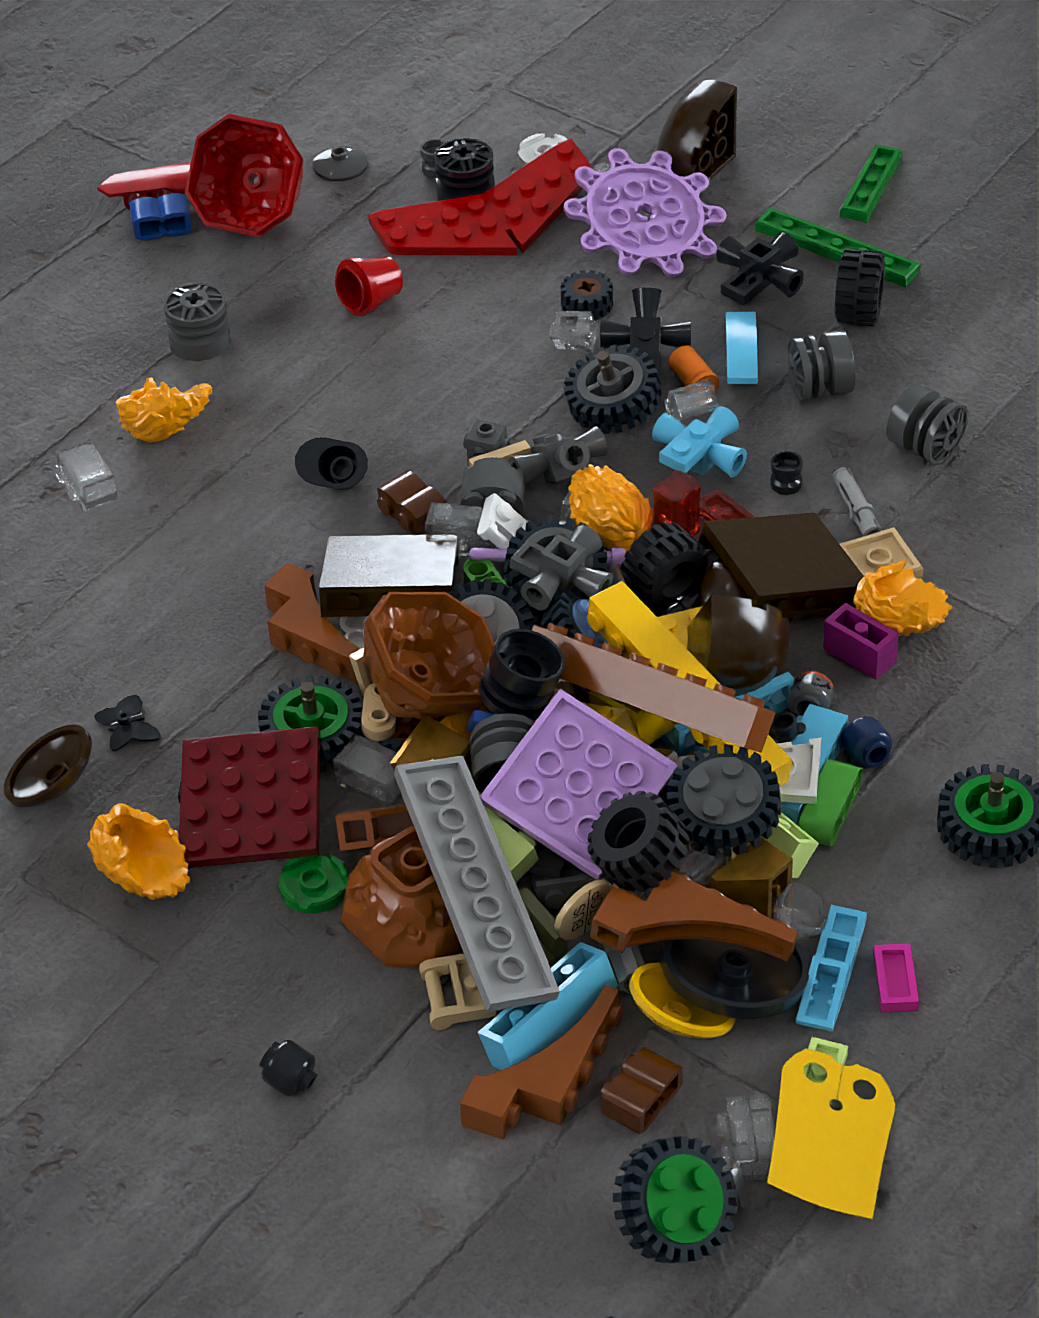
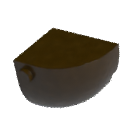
(702, 129)
(739, 642)

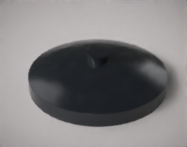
(734, 978)

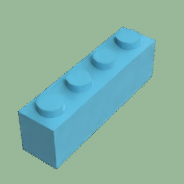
(819, 724)
(531, 1028)

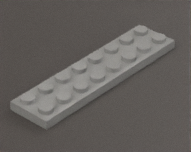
(476, 884)

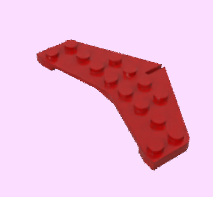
(484, 222)

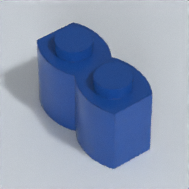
(160, 216)

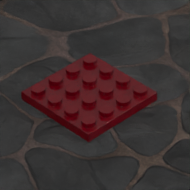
(250, 797)

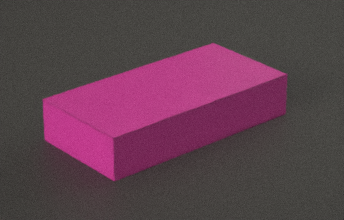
(895, 978)

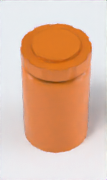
(691, 367)

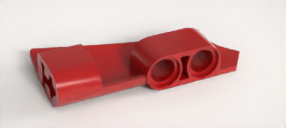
(147, 182)

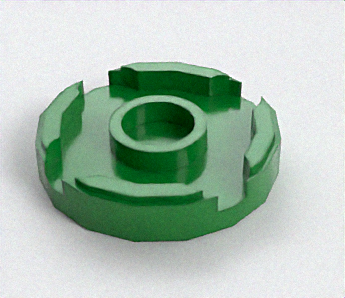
(313, 883)

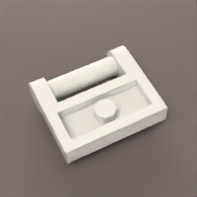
(499, 521)

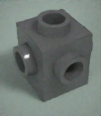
(485, 438)

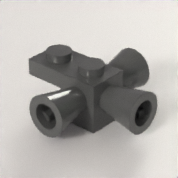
(560, 455)
(560, 567)

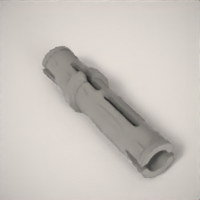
(861, 512)

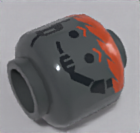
(808, 689)

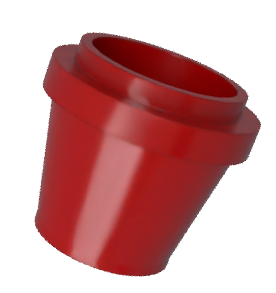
(367, 283)

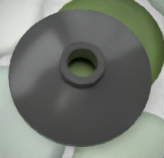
(340, 163)

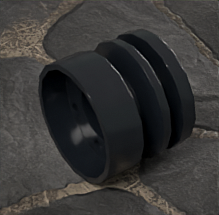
(463, 168)
(521, 673)

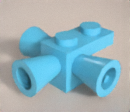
(699, 444)

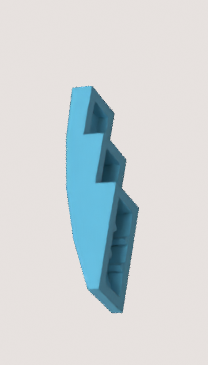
(741, 348)
(831, 968)

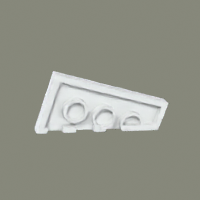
(803, 773)

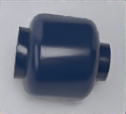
(866, 742)

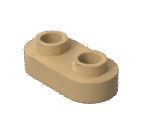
(376, 720)

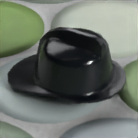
(331, 463)

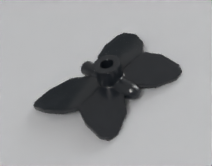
(126, 723)

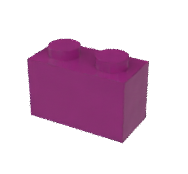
(860, 641)

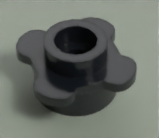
(785, 727)

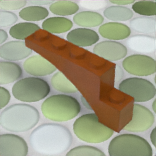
(299, 624)
(687, 911)
(545, 1082)

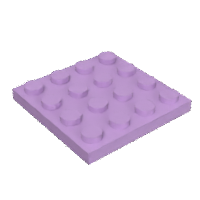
(568, 773)

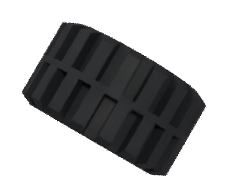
(859, 287)
(664, 565)
(638, 841)

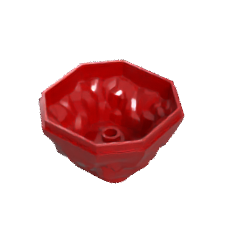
(224, 173)

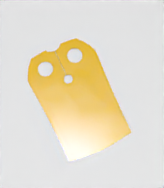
(826, 1152)

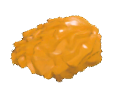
(159, 411)
(609, 506)
(901, 600)
(139, 852)

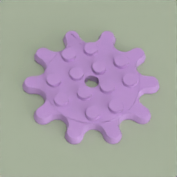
(651, 187)

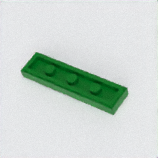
(870, 183)

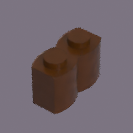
(408, 501)
(641, 1089)

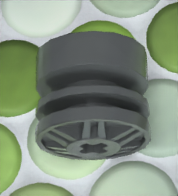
(197, 321)
(826, 364)
(927, 423)
(493, 743)

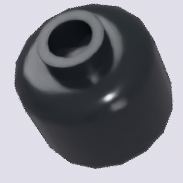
(288, 1067)

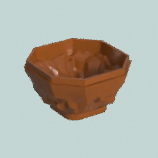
(426, 654)
(397, 905)

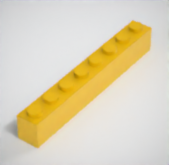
(635, 629)

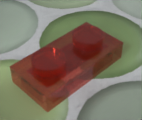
(721, 507)

